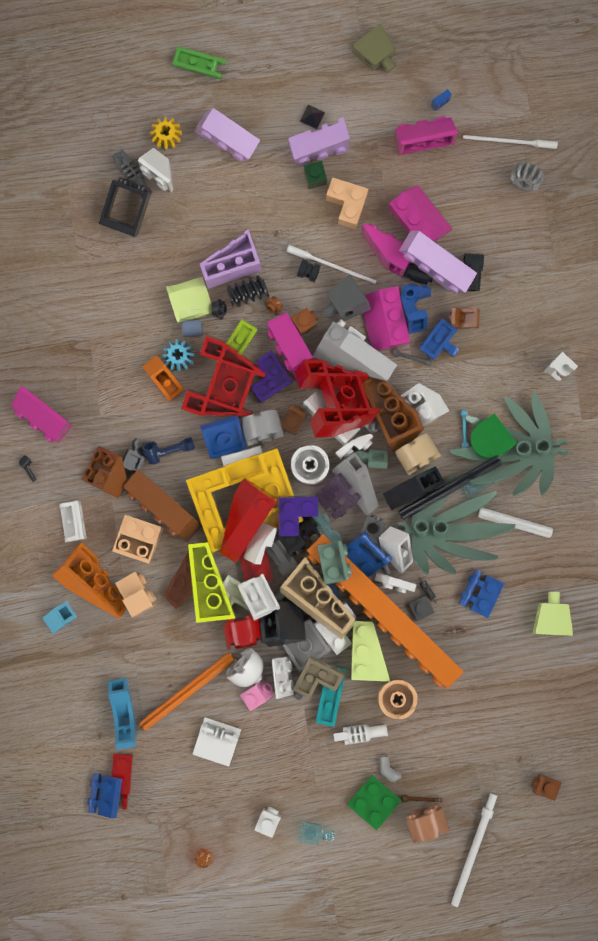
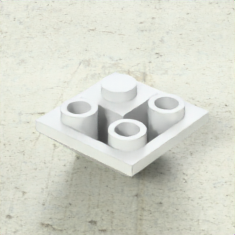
(157, 167)
(426, 403)

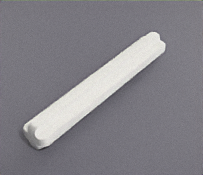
(520, 523)

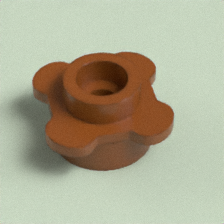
(273, 305)

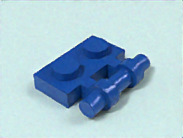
(487, 595)
(109, 795)

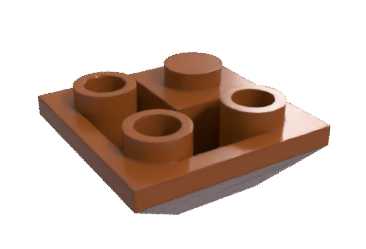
(106, 472)

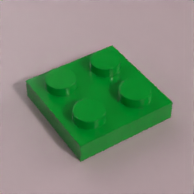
(374, 802)

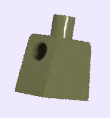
(375, 49)

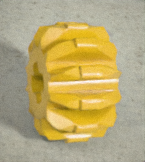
(171, 127)

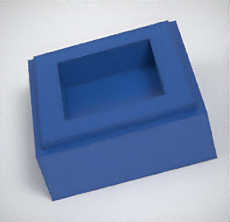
(441, 100)

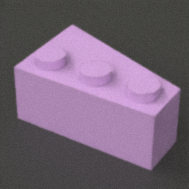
(232, 262)

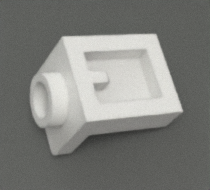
(268, 821)

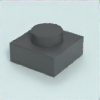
(421, 608)

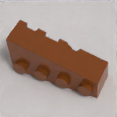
(162, 506)

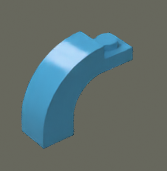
(123, 713)

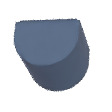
(192, 328)

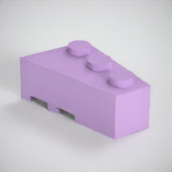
(227, 135)
(319, 143)

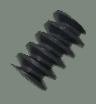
(247, 291)

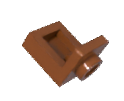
(464, 318)

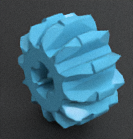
(183, 350)

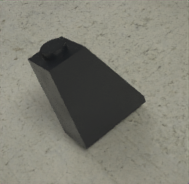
(413, 488)

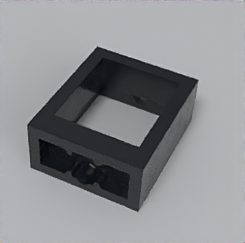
(120, 226)

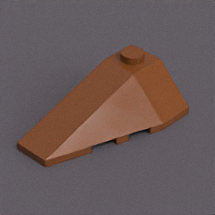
(396, 417)

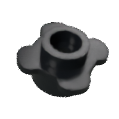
(219, 309)

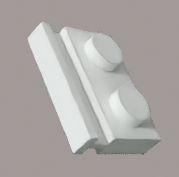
(258, 597)

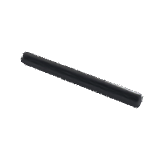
(450, 487)

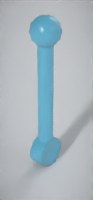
(463, 413)

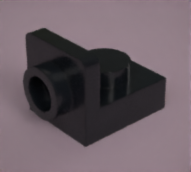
(293, 544)

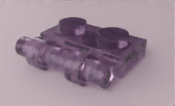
(333, 491)

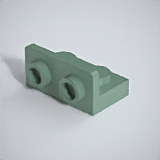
(333, 562)

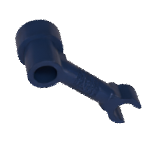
(153, 452)

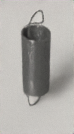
(428, 591)

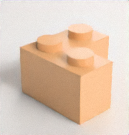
(351, 198)
(135, 594)

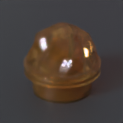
(203, 858)

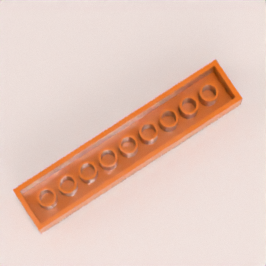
(396, 622)

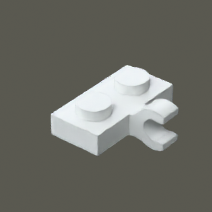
(389, 582)

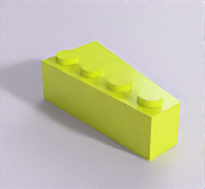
(209, 591)

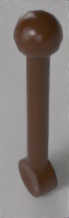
(405, 798)

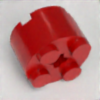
(242, 633)

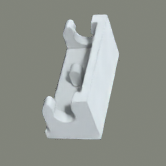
(562, 365)
(73, 521)

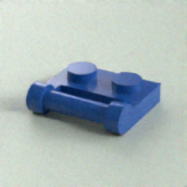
(363, 558)

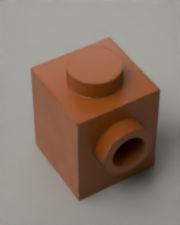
(305, 321)

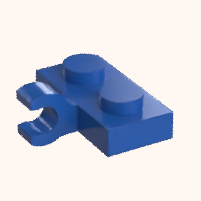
(439, 340)

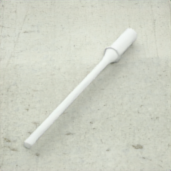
(537, 143)
(304, 254)

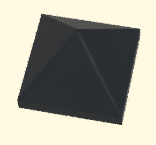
(312, 116)

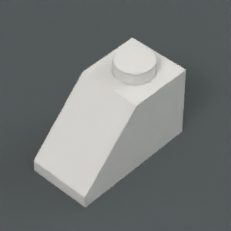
(398, 546)

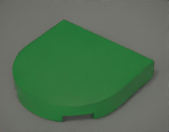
(491, 438)

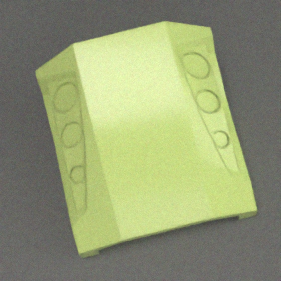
(190, 300)

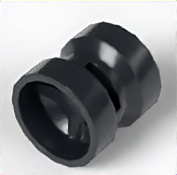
(308, 270)

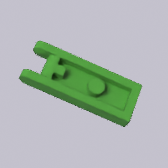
(197, 62)

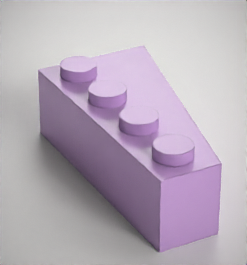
(437, 262)

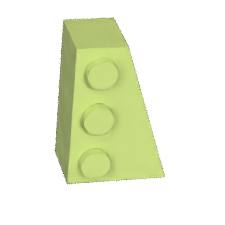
(367, 657)

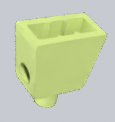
(553, 617)

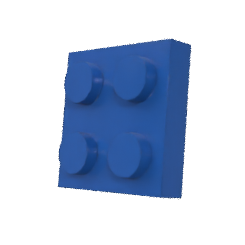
(223, 437)

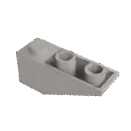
(358, 477)

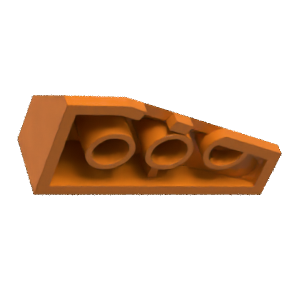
(85, 578)

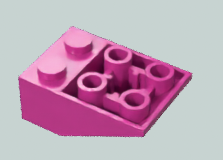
(386, 249)

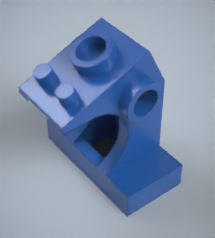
(415, 319)

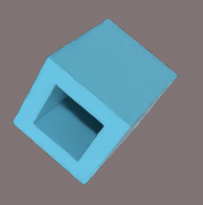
(59, 617)

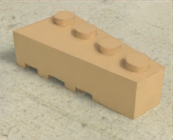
(311, 594)

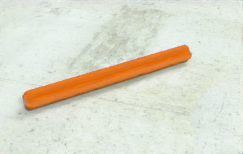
(186, 691)

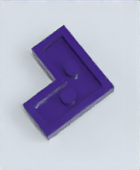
(275, 379)
(291, 509)

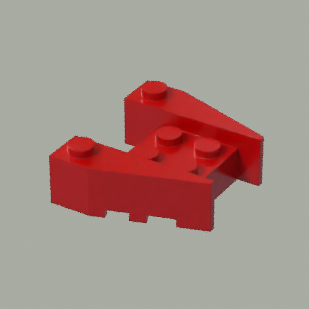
(229, 382)
(343, 396)

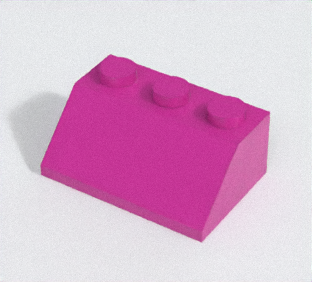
(425, 135)
(418, 213)
(386, 320)
(40, 415)

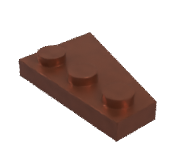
(180, 587)

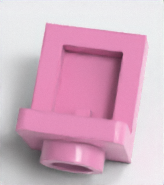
(257, 694)

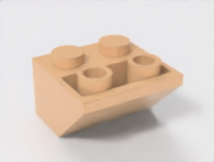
(137, 539)

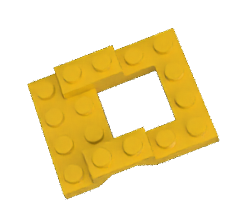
(261, 469)

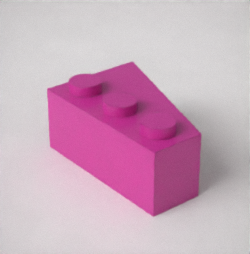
(288, 342)

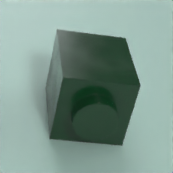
(315, 174)

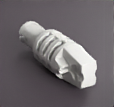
(360, 733)

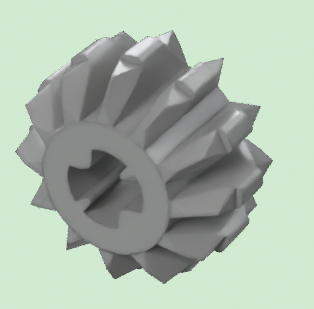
(527, 176)

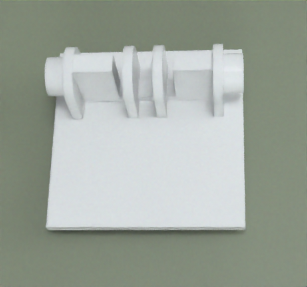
(282, 676)
(216, 741)

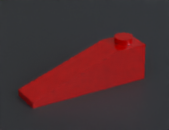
(246, 515)

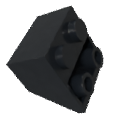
(283, 625)

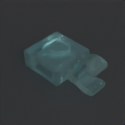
(312, 833)

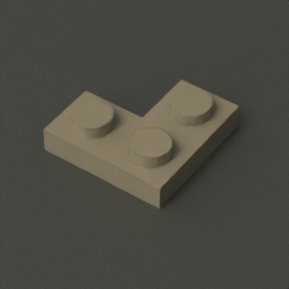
(317, 672)

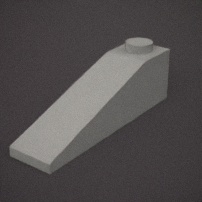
(352, 353)

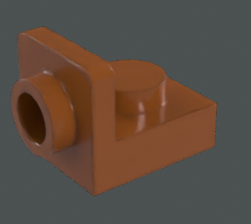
(293, 419)
(546, 786)

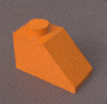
(162, 377)

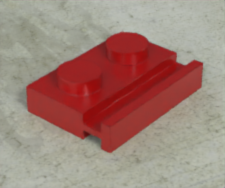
(253, 570)

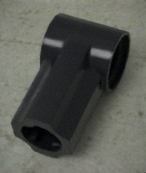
(476, 263)

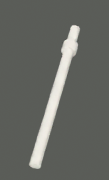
(487, 813)

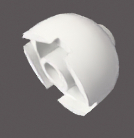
(247, 669)

